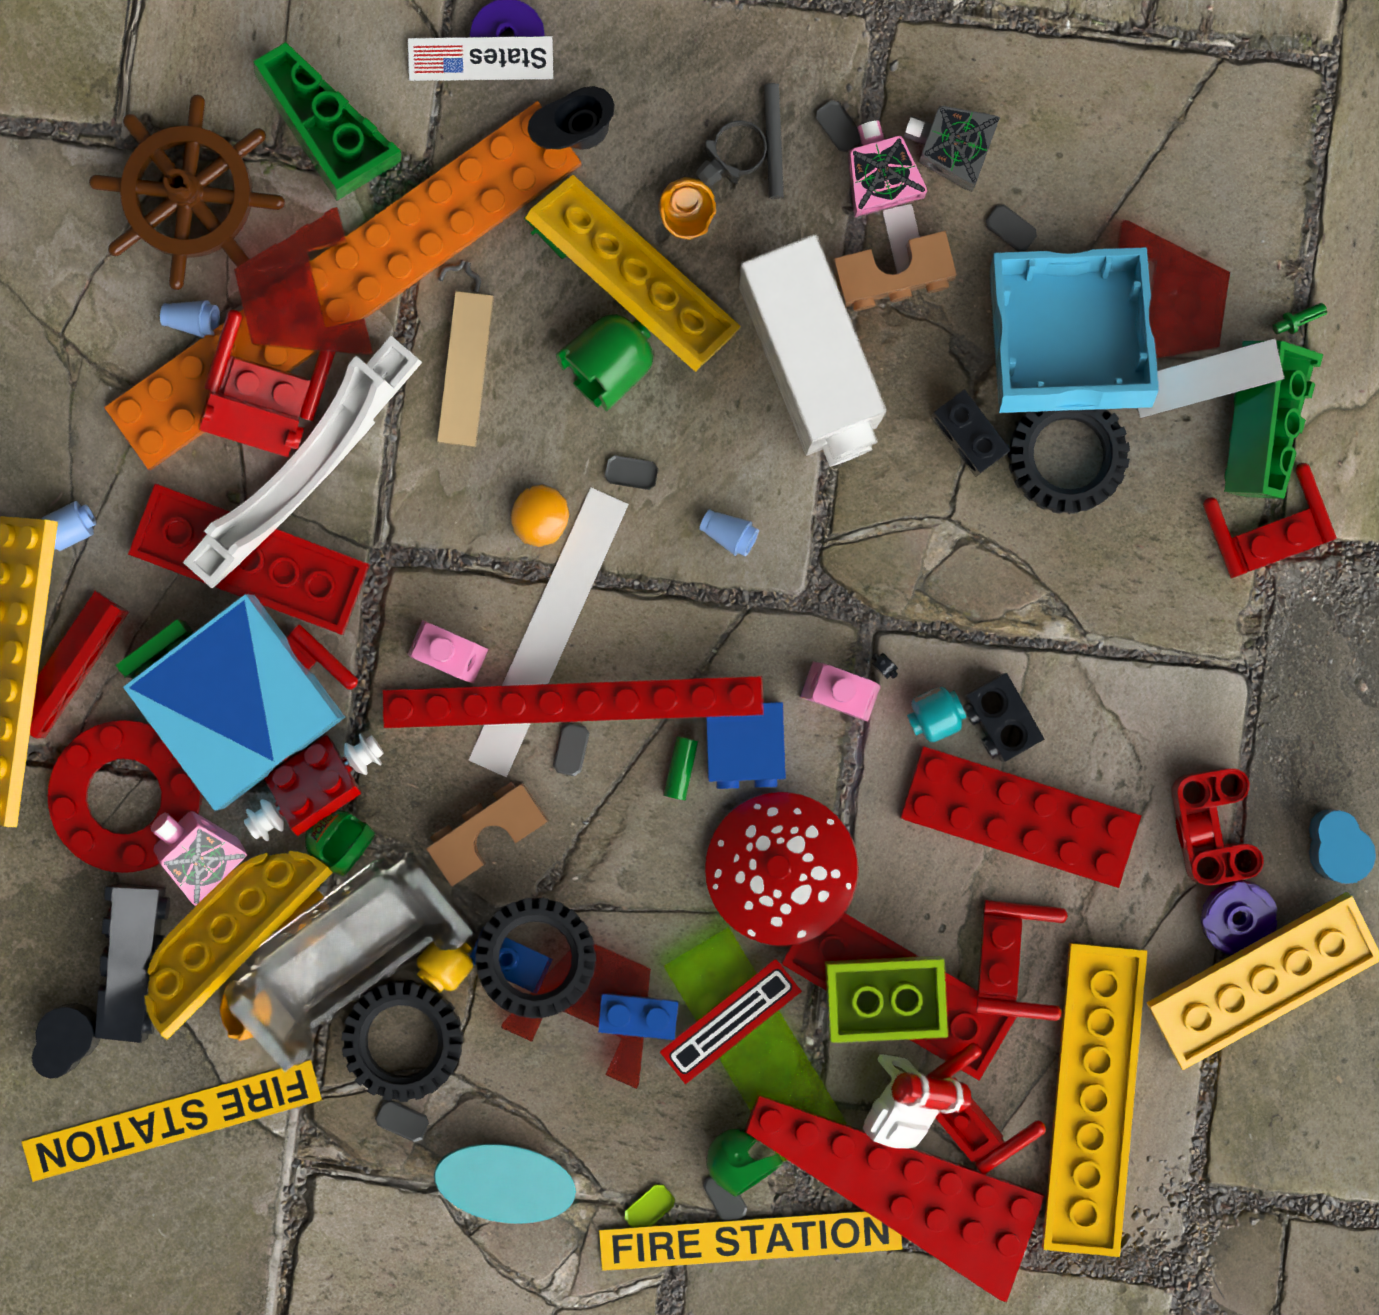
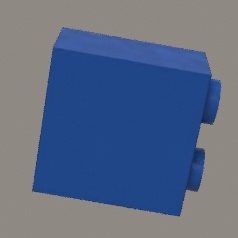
(747, 748)

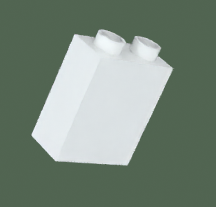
(813, 350)

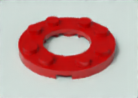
(70, 787)

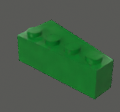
(331, 132)

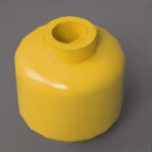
(444, 968)

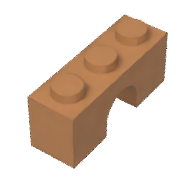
(863, 282)
(457, 849)

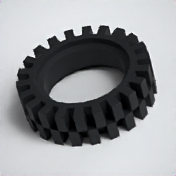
(1060, 499)
(581, 948)
(399, 1086)

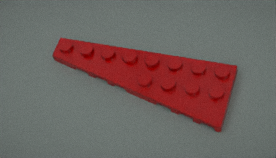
(943, 1207)

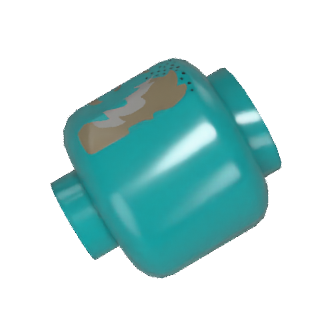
(936, 714)

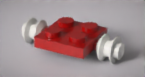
(312, 786)

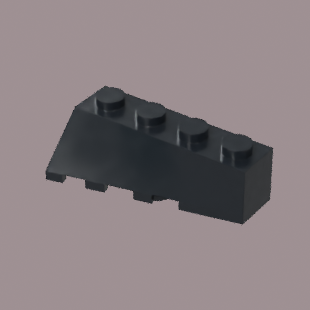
(133, 937)

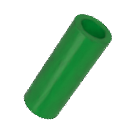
(680, 768)

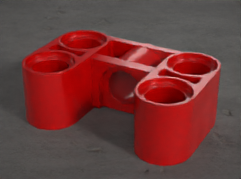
(1200, 827)

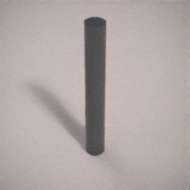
(773, 141)

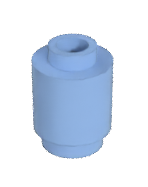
(73, 526)

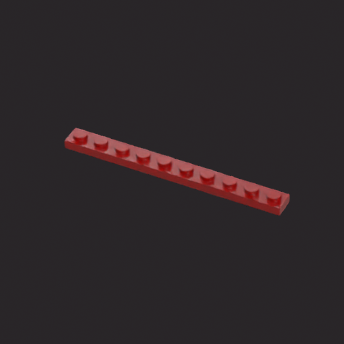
(573, 702)

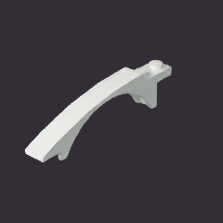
(345, 422)

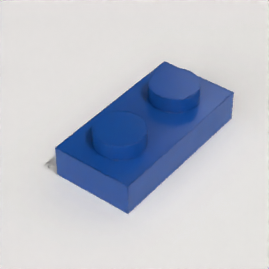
(638, 1016)

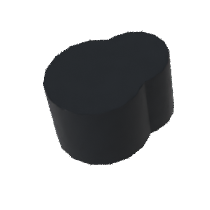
(64, 1039)

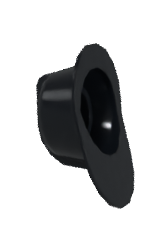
(574, 120)

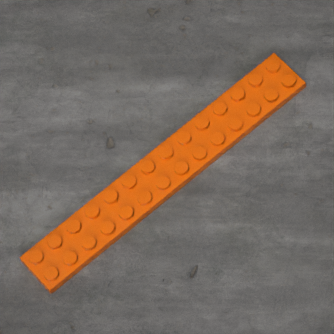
(361, 275)

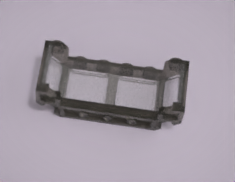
(340, 952)

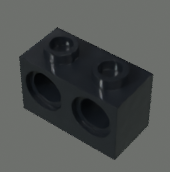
(970, 433)
(1011, 712)

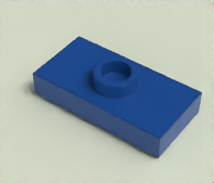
(521, 964)

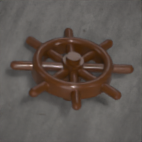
(186, 191)

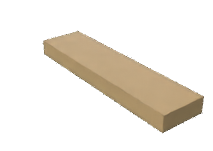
(465, 369)

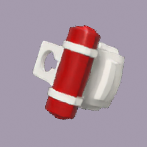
(911, 1104)

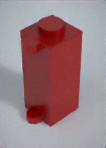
(250, 424)

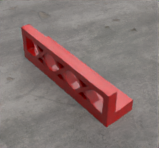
(74, 660)

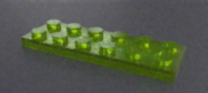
(770, 1056)

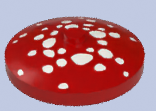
(781, 869)

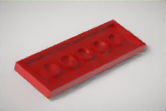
(280, 572)
(1020, 817)
(856, 941)

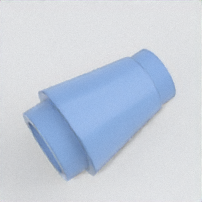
(191, 317)
(730, 532)

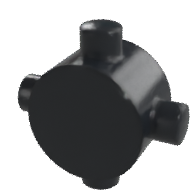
(884, 665)

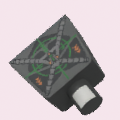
(954, 143)

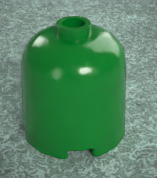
(608, 359)

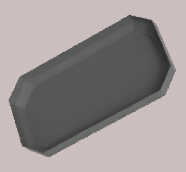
(838, 126)
(1011, 228)
(631, 472)
(571, 749)
(402, 1120)
(727, 1206)

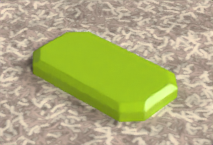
(650, 1207)

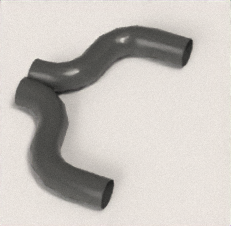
(458, 267)

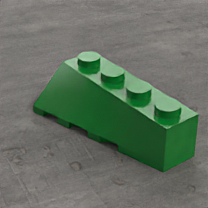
(1266, 425)

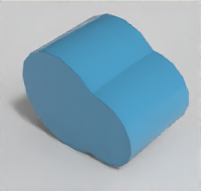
(1339, 847)

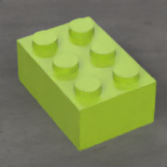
(886, 999)

